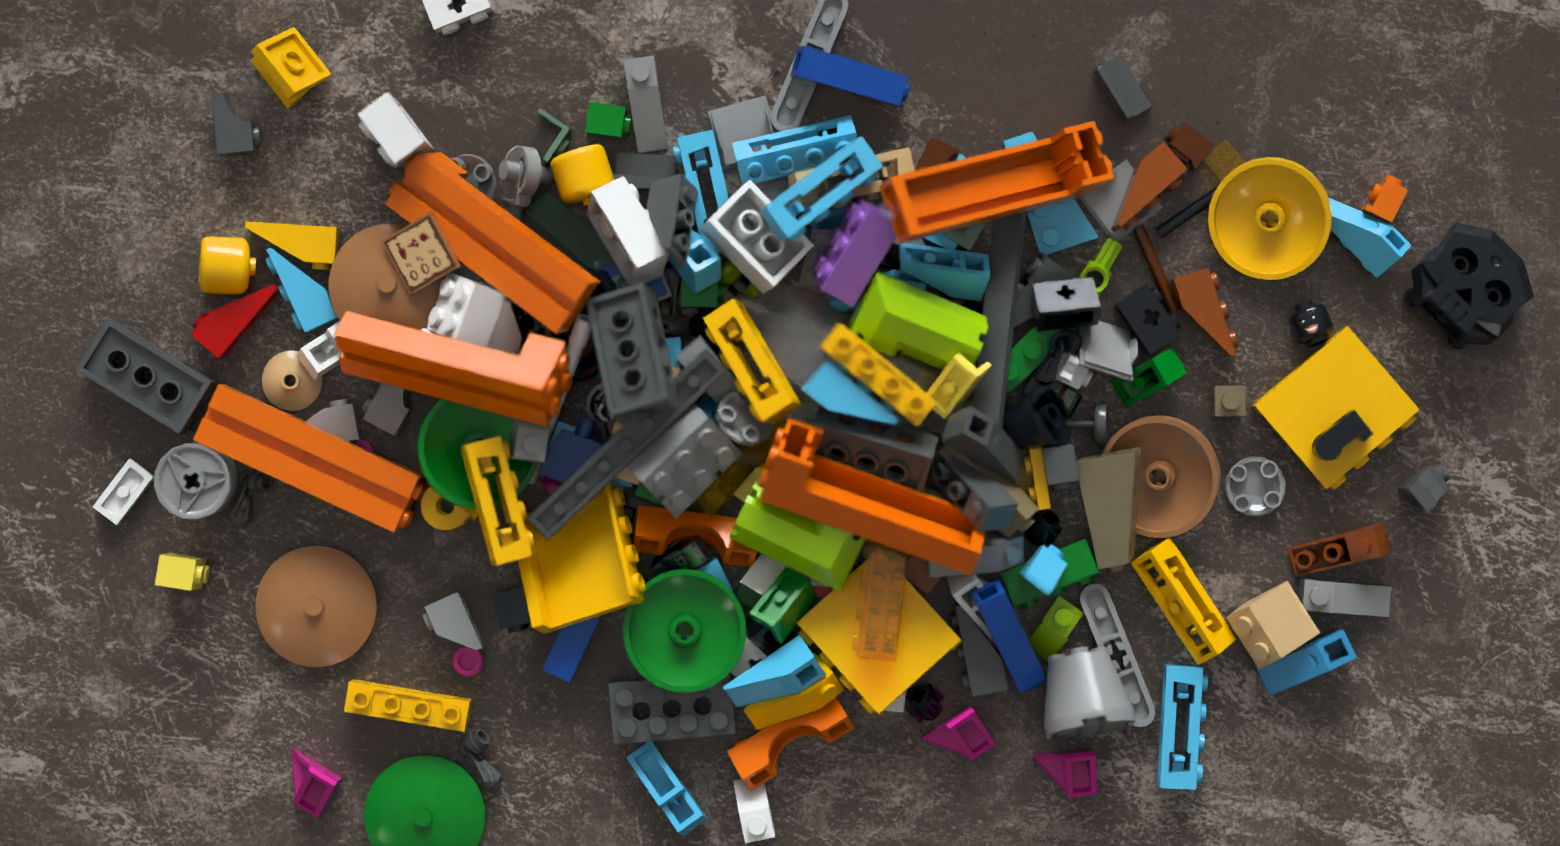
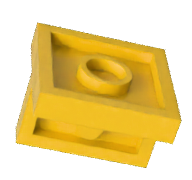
(289, 65)

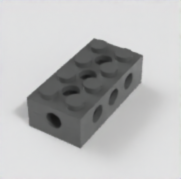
(614, 348)
(127, 384)
(876, 447)
(660, 725)

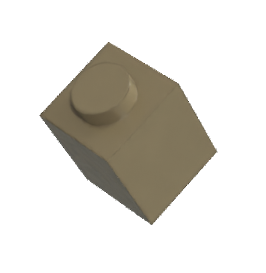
(1228, 401)

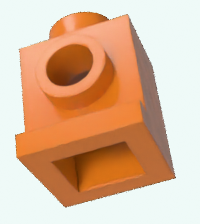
(1385, 199)

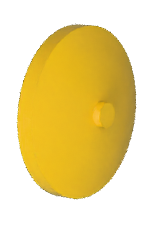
(1270, 218)

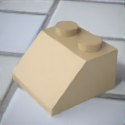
(1272, 624)

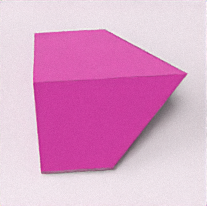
(962, 734)
(1072, 770)
(312, 784)

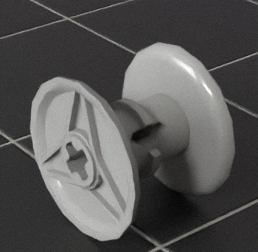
(176, 483)

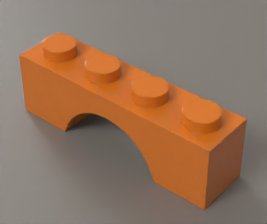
(659, 529)
(758, 755)

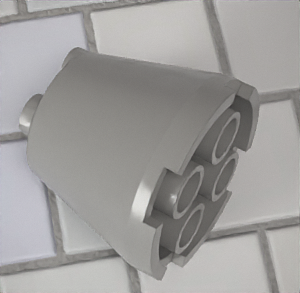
(1085, 695)

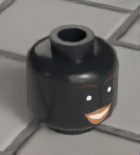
(1311, 324)

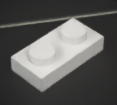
(123, 491)

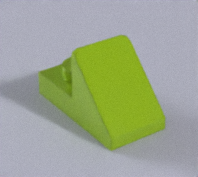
(1054, 628)

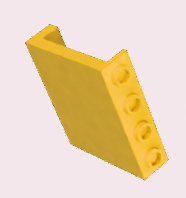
(1323, 389)
(583, 567)
(921, 643)

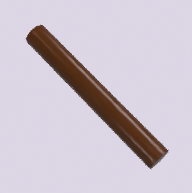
(1156, 269)

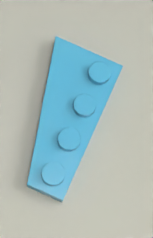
(1059, 224)

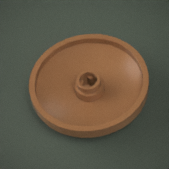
(369, 284)
(1176, 474)
(316, 606)

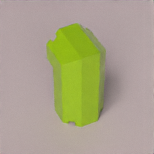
(916, 323)
(797, 541)

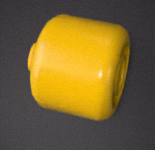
(581, 172)
(225, 265)

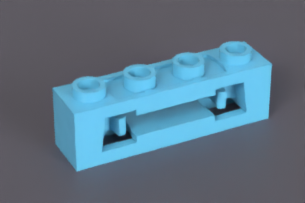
(696, 145)
(791, 150)
(782, 219)
(1194, 741)

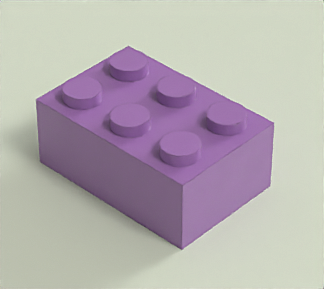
(854, 251)

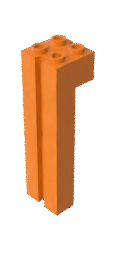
(997, 183)
(493, 241)
(457, 371)
(311, 459)
(865, 502)

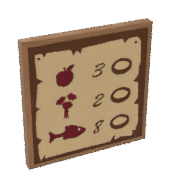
(421, 253)

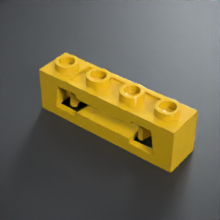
(725, 321)
(877, 374)
(513, 509)
(1184, 600)
(408, 705)

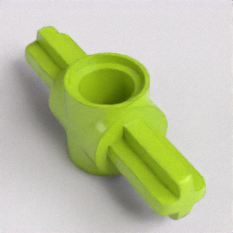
(1103, 263)

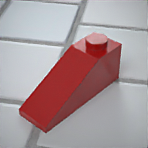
(228, 324)

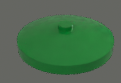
(439, 453)
(685, 631)
(425, 804)

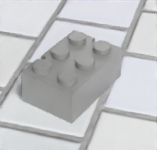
(684, 460)

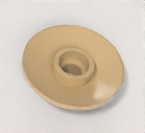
(287, 397)

